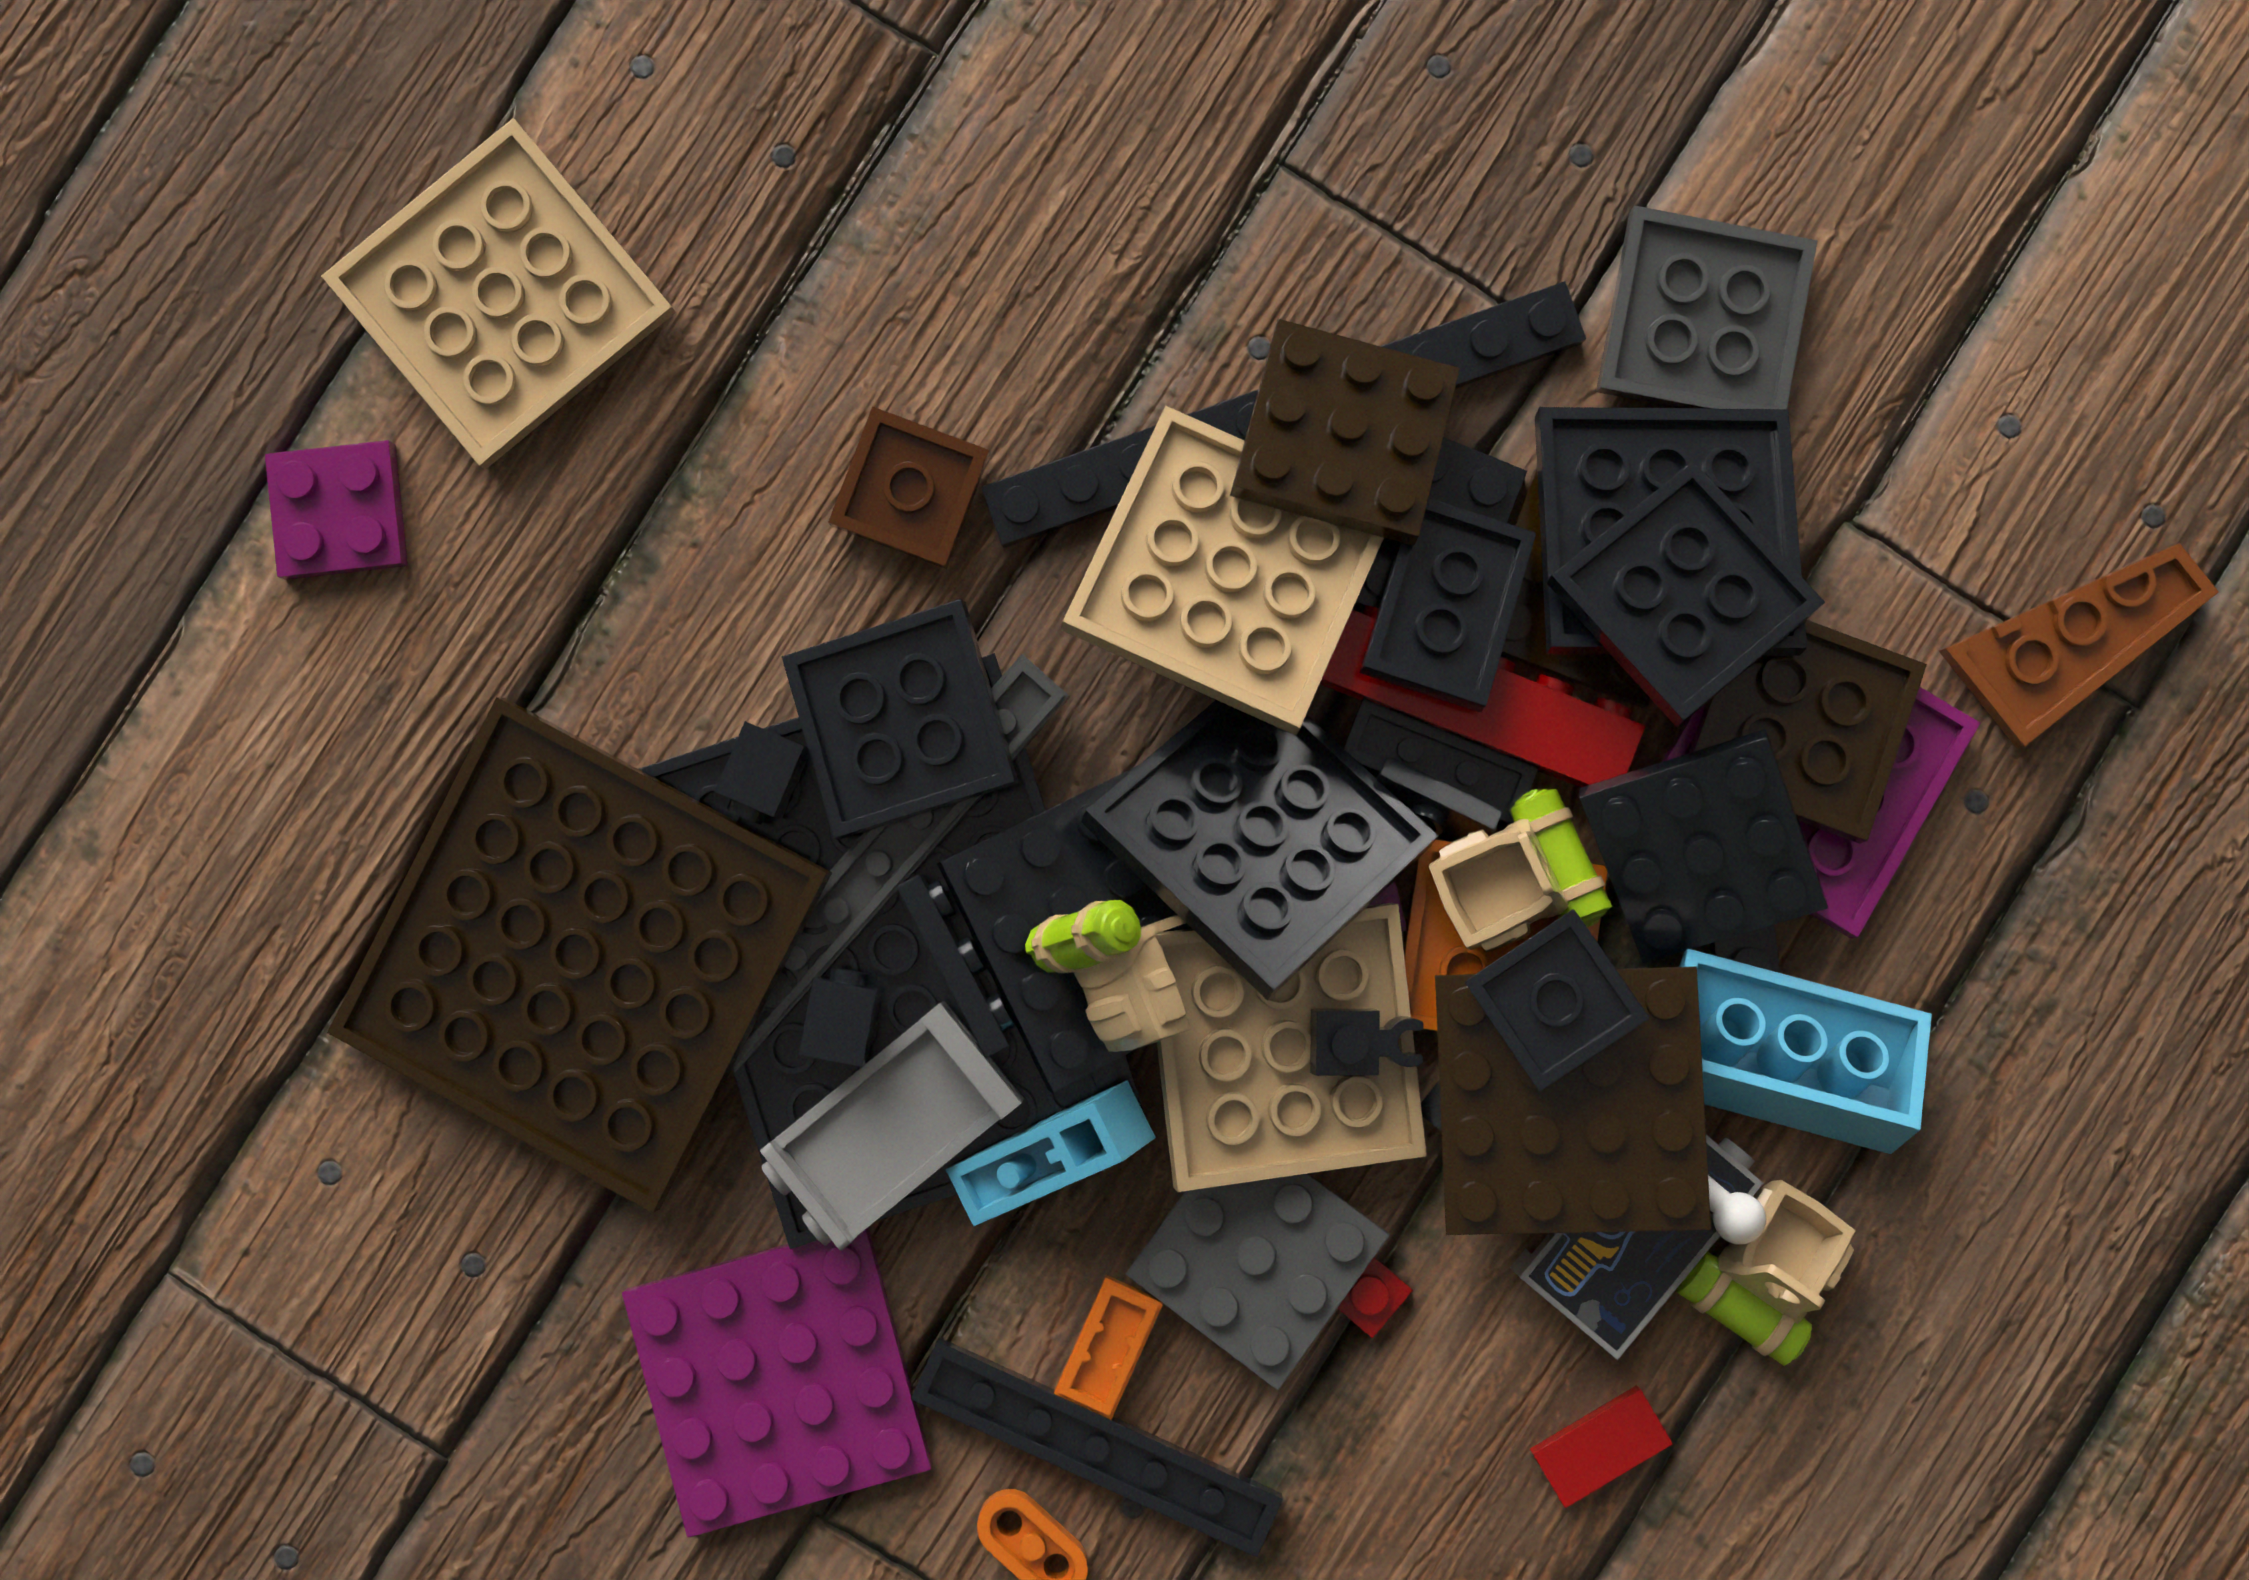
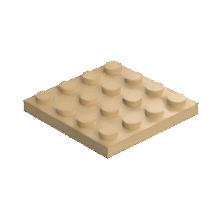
(498, 294)
(1219, 585)
(1241, 1074)

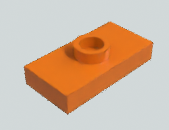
(1108, 1347)

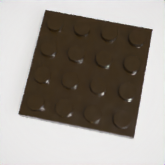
(1594, 1150)

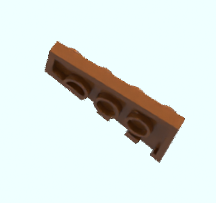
(2068, 647)

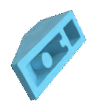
(1052, 1153)

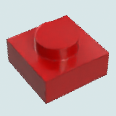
(1374, 1297)

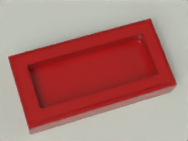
(1601, 1446)

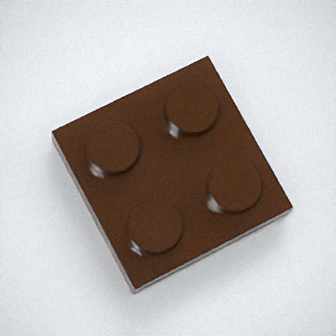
(909, 487)

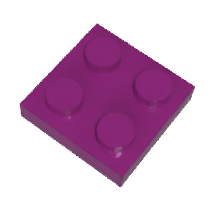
(336, 510)

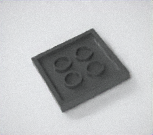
(1705, 313)
(1259, 1266)

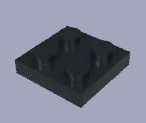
(1557, 1000)

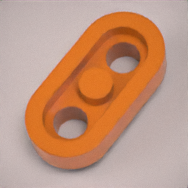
(1028, 1546)

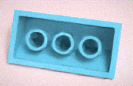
(1810, 1054)

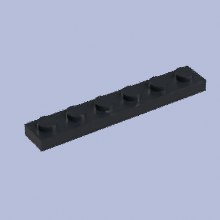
(1097, 1447)

